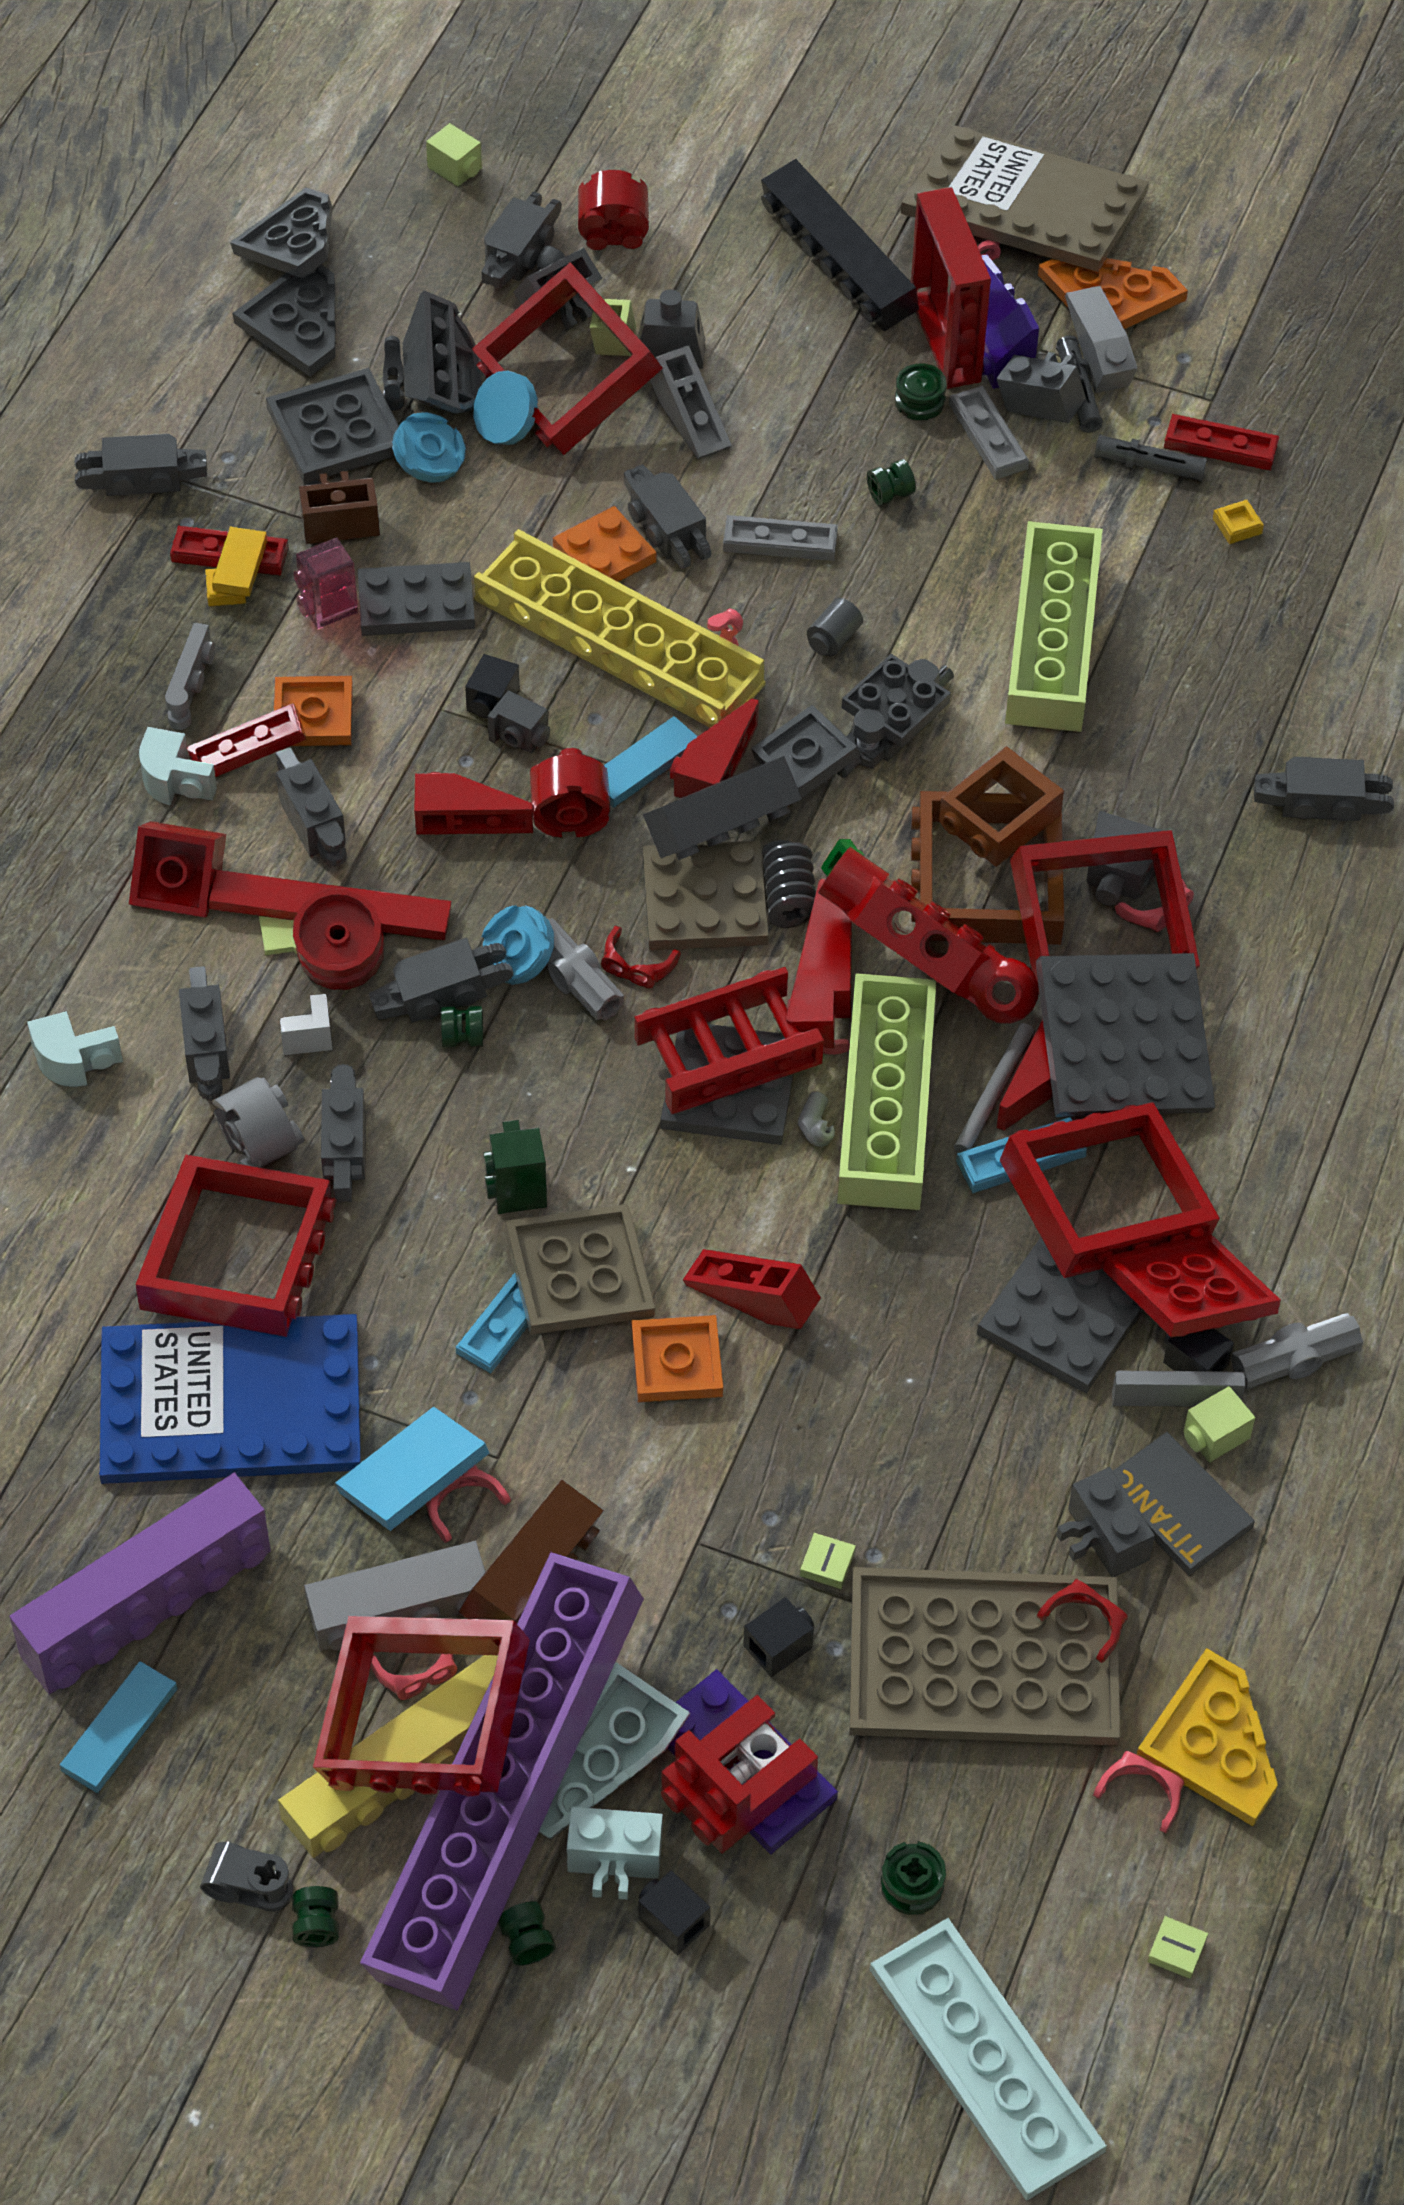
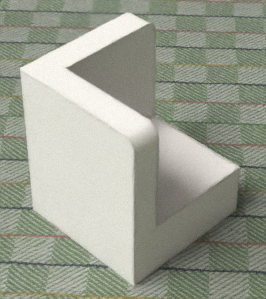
(307, 1032)

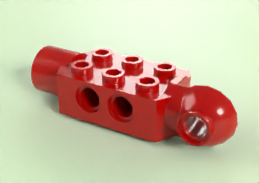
(967, 967)

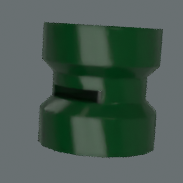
(891, 482)
(452, 1026)
(315, 1916)
(526, 1933)

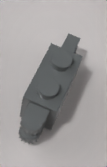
(518, 239)
(139, 465)
(667, 515)
(1325, 789)
(311, 808)
(441, 978)
(204, 1034)
(343, 1132)

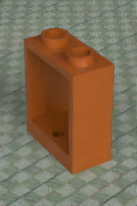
(1020, 779)

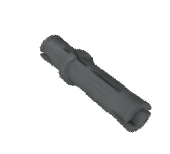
(1088, 412)
(1150, 457)

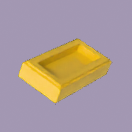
(239, 561)

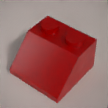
(175, 868)

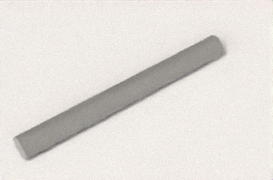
(994, 1088)

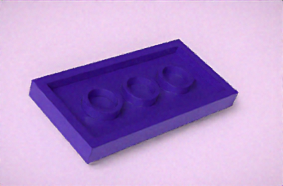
(709, 1706)

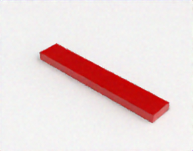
(284, 897)

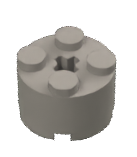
(256, 1123)

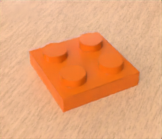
(607, 545)
(322, 705)
(677, 1358)

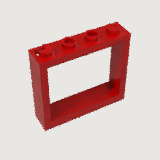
(956, 322)
(604, 397)
(1101, 851)
(1088, 1253)
(222, 1306)
(430, 1636)

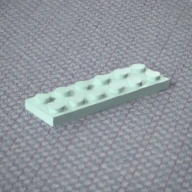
(988, 2059)

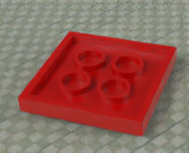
(1191, 1285)

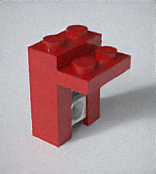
(714, 1796)

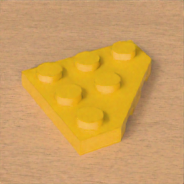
(1215, 1739)

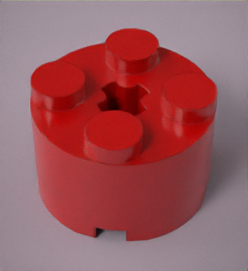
(613, 210)
(570, 794)

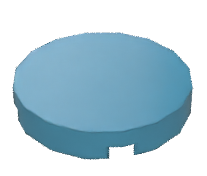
(505, 408)
(428, 447)
(526, 939)

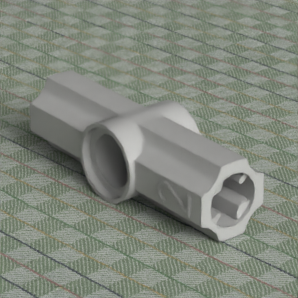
(578, 971)
(1298, 1350)

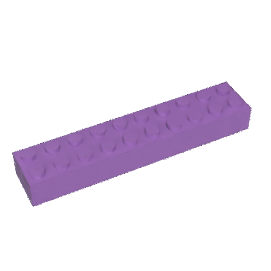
(478, 1844)

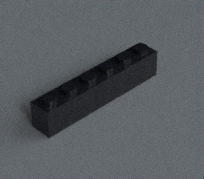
(839, 245)

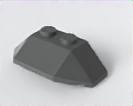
(440, 357)

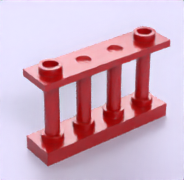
(733, 1074)

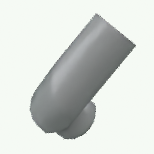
(811, 1122)

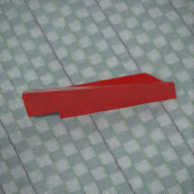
(823, 972)

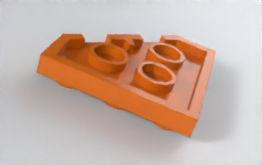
(1130, 291)

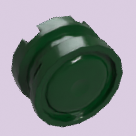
(920, 391)
(913, 1878)

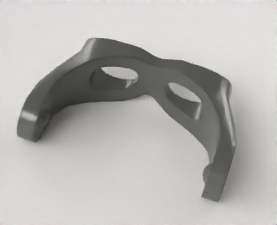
(393, 366)

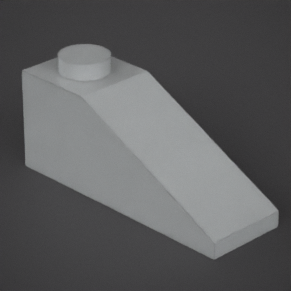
(1101, 339)
(688, 403)

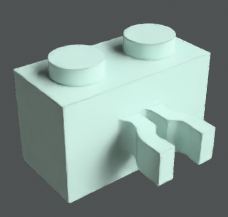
(614, 1844)

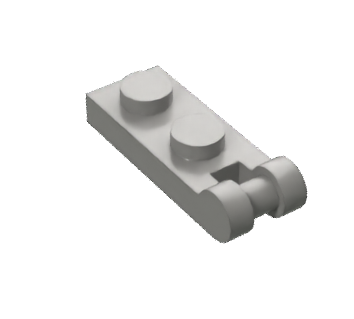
(189, 676)

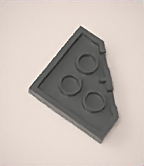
(291, 236)
(295, 319)

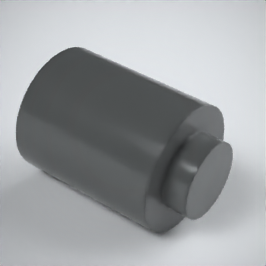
(834, 627)

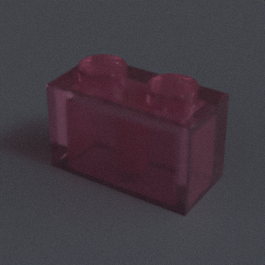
(326, 583)

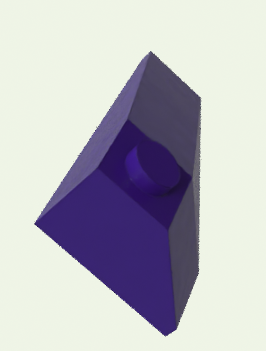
(1009, 326)

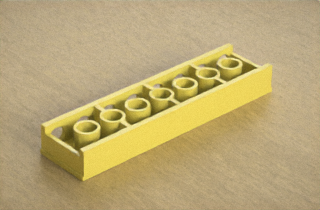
(619, 630)

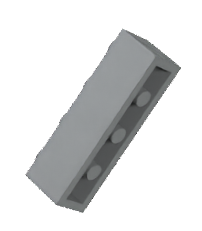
(411, 1588)

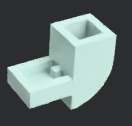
(169, 771)
(66, 1056)

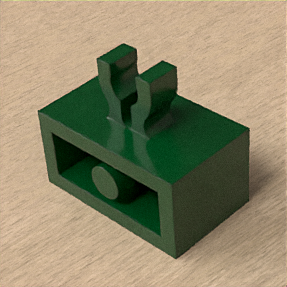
(516, 1169)

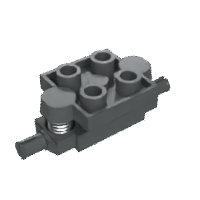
(893, 707)

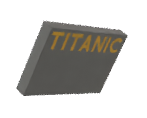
(1182, 1503)

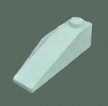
(622, 1737)

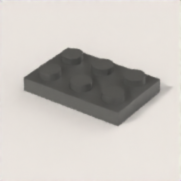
(416, 598)

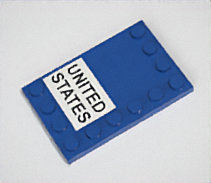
(229, 1400)

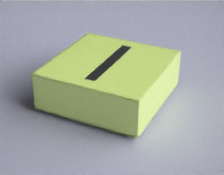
(827, 1560)
(1177, 1947)

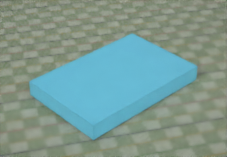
(412, 1468)

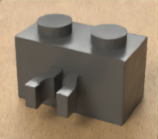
(584, 264)
(1042, 387)
(1107, 1523)

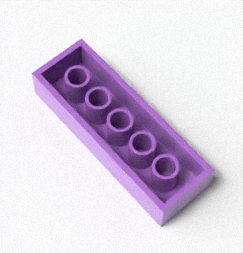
(141, 1584)

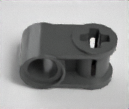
(247, 1877)

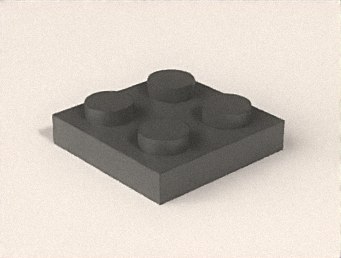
(811, 748)

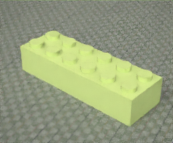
(1054, 627)
(887, 1092)

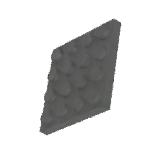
(1124, 1033)

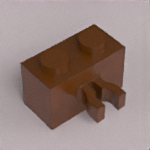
(339, 509)

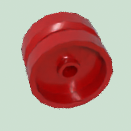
(338, 939)

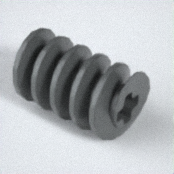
(788, 882)

